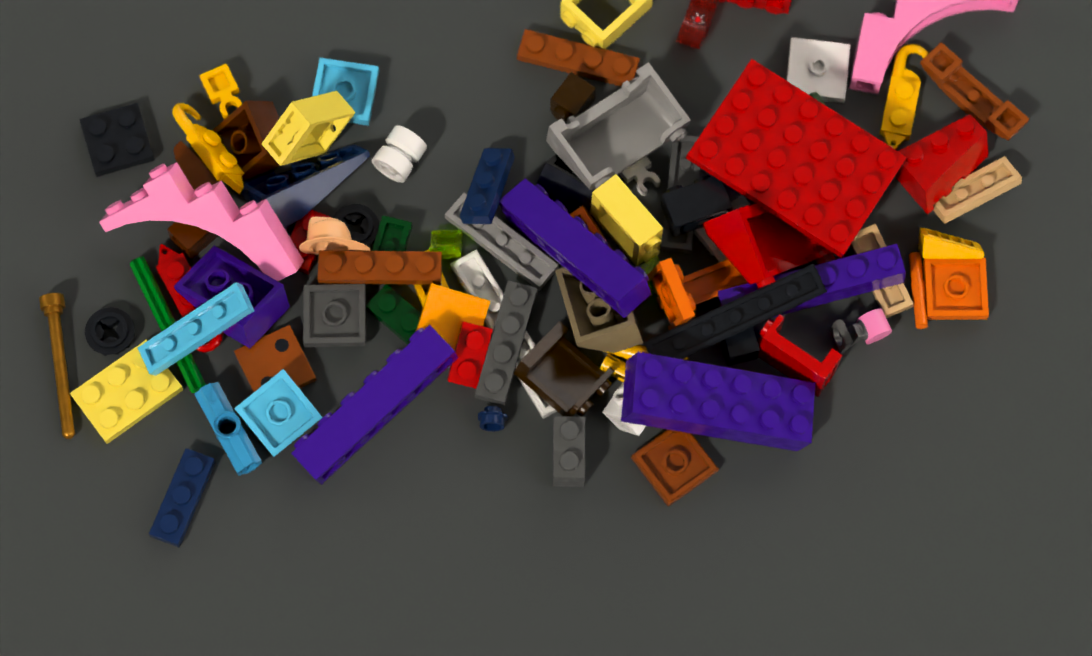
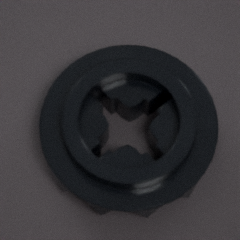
(356, 213)
(109, 318)

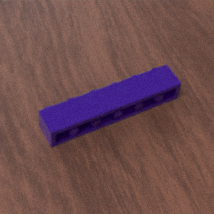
(575, 247)
(842, 277)
(374, 404)

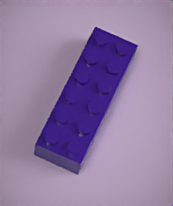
(718, 401)

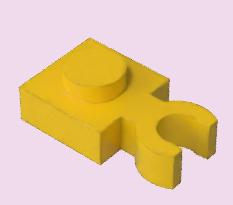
(221, 87)

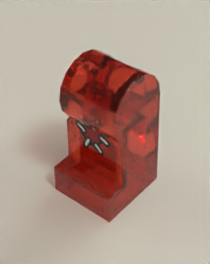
(697, 22)

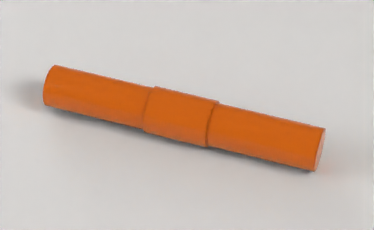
(918, 290)

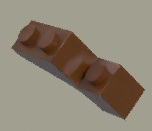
(189, 237)

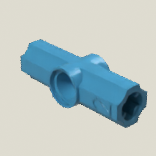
(236, 444)

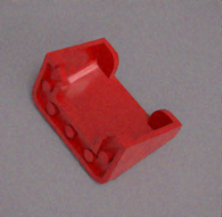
(762, 244)

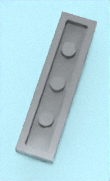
(506, 246)

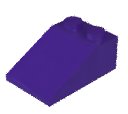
(219, 271)

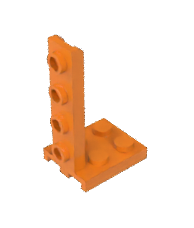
(682, 294)

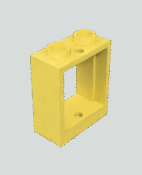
(591, 33)
(308, 127)
(626, 220)

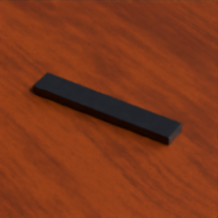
(738, 315)

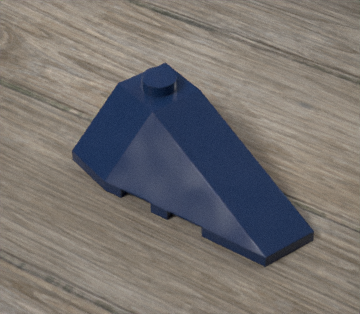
(303, 187)

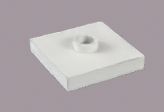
(819, 68)

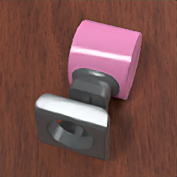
(870, 327)

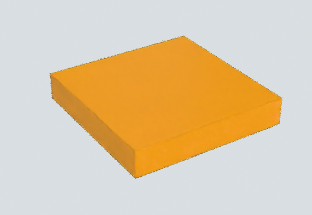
(447, 309)

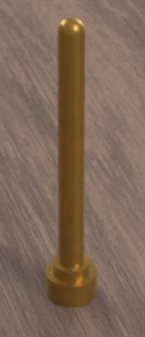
(52, 306)

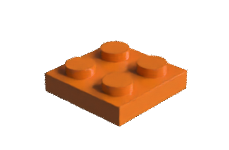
(956, 289)

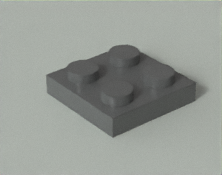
(334, 315)

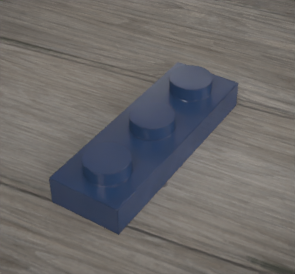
(487, 186)
(182, 497)

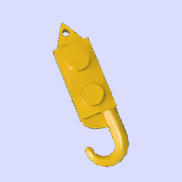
(901, 98)
(209, 148)

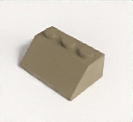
(593, 320)

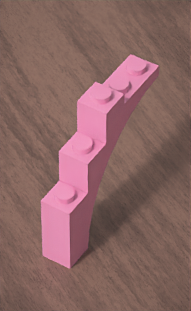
(884, 36)
(250, 228)

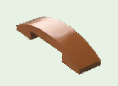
(972, 96)

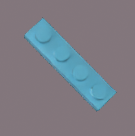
(196, 329)

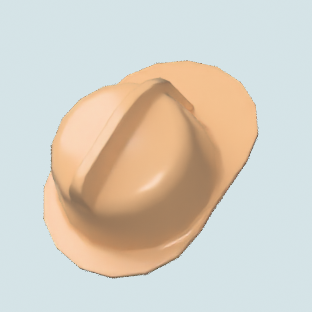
(329, 235)

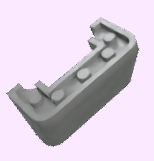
(619, 129)

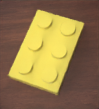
(124, 394)

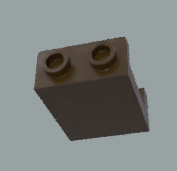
(563, 374)

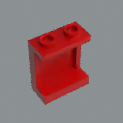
(793, 360)

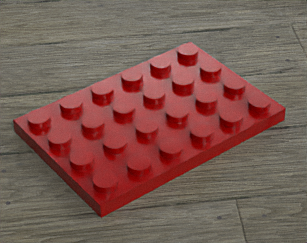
(796, 158)

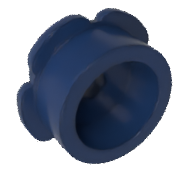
(492, 419)

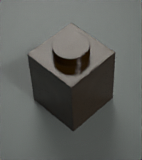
(572, 98)

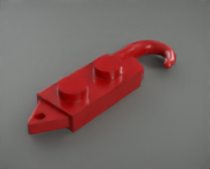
(171, 269)

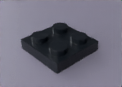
(117, 139)

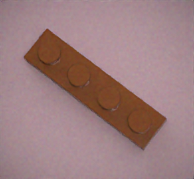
(577, 58)
(380, 267)

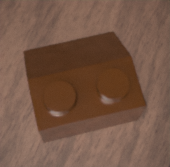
(244, 133)

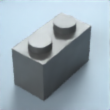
(568, 451)

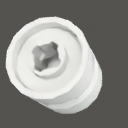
(401, 150)

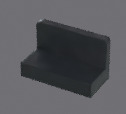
(564, 185)

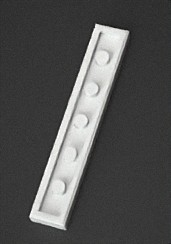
(479, 282)

